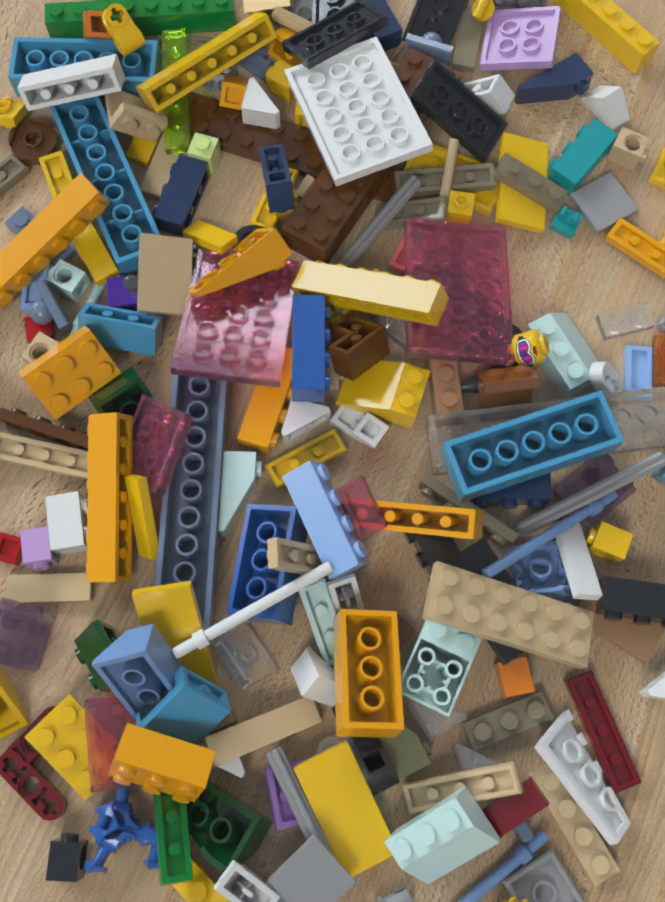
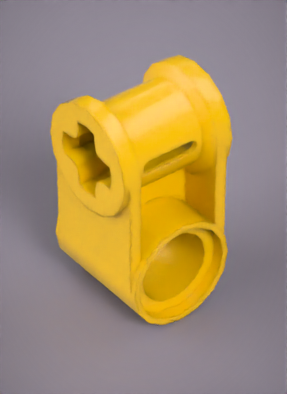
(123, 31)

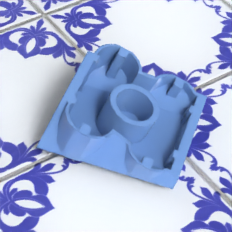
(542, 572)

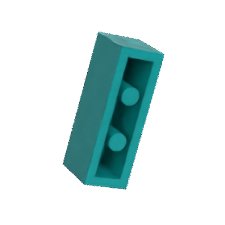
(582, 155)

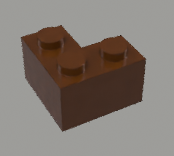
(356, 345)

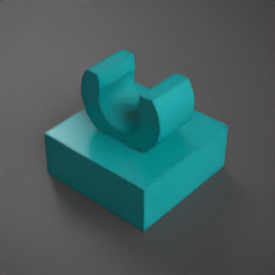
(566, 222)

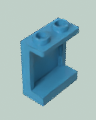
(188, 709)

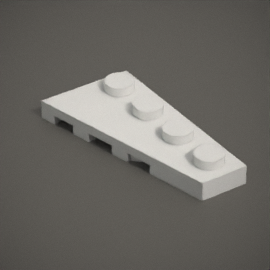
(582, 777)

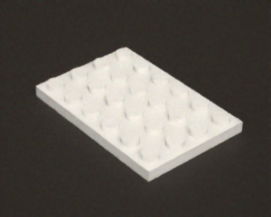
(358, 112)

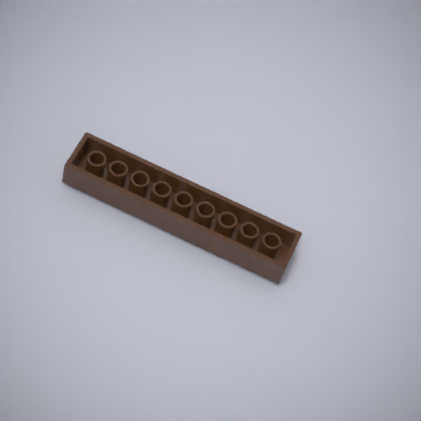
(331, 211)

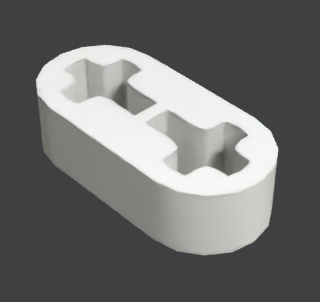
(605, 377)

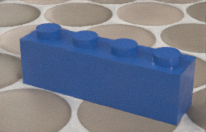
(309, 348)

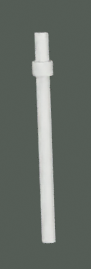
(203, 637)

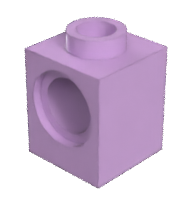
(36, 549)

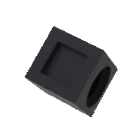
(67, 858)

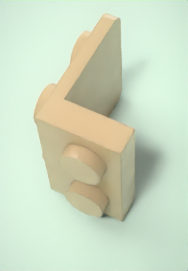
(130, 116)

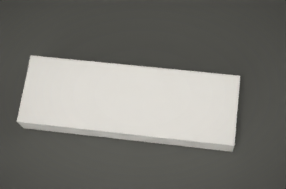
(578, 564)

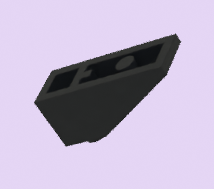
(373, 762)

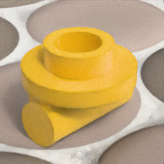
(483, 10)

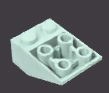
(438, 666)

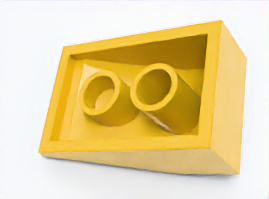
(387, 391)

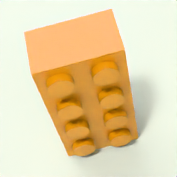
(367, 674)

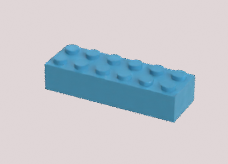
(40, 54)
(530, 446)

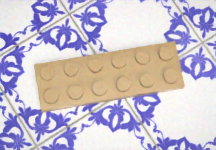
(508, 615)

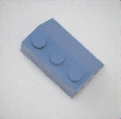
(138, 668)

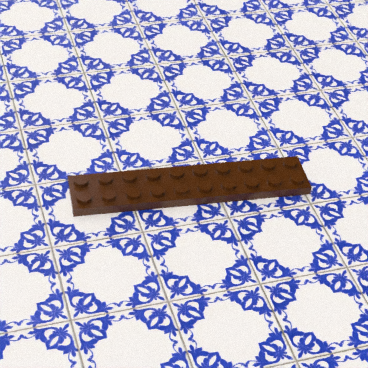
(245, 139)

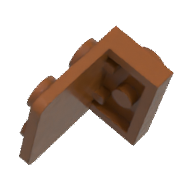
(506, 386)

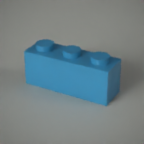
(123, 328)

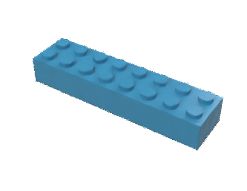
(103, 162)

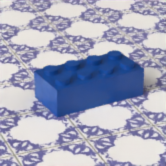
(251, 573)

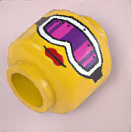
(530, 348)

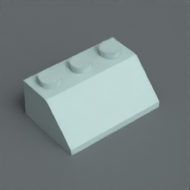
(569, 354)
(442, 837)

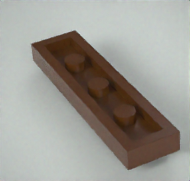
(43, 428)

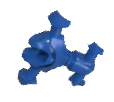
(116, 828)

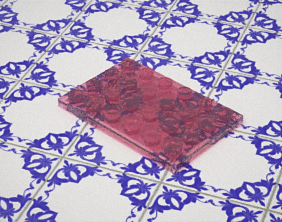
(475, 275)
(238, 329)

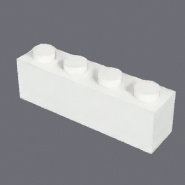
(71, 82)

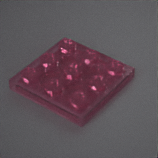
(158, 441)

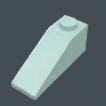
(237, 484)

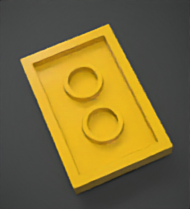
(63, 743)

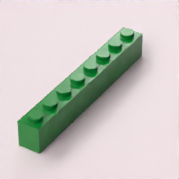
(150, 16)

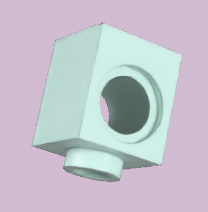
(75, 287)

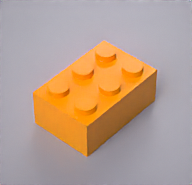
(70, 372)
(161, 764)

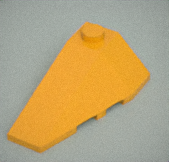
(253, 256)

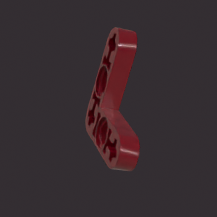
(25, 760)

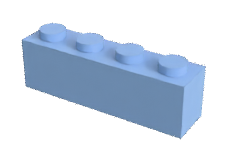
(325, 518)

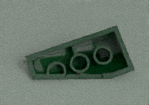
(225, 826)

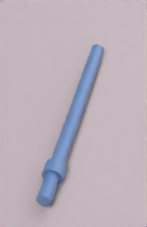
(588, 510)
(521, 855)

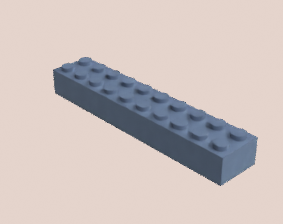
(192, 500)

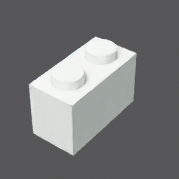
(67, 522)

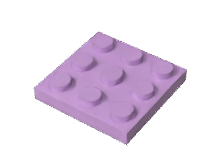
(521, 39)

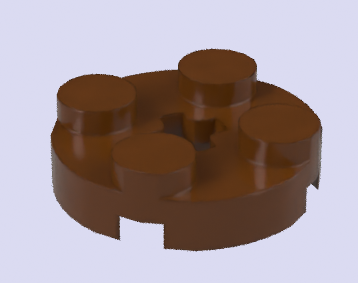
(35, 128)

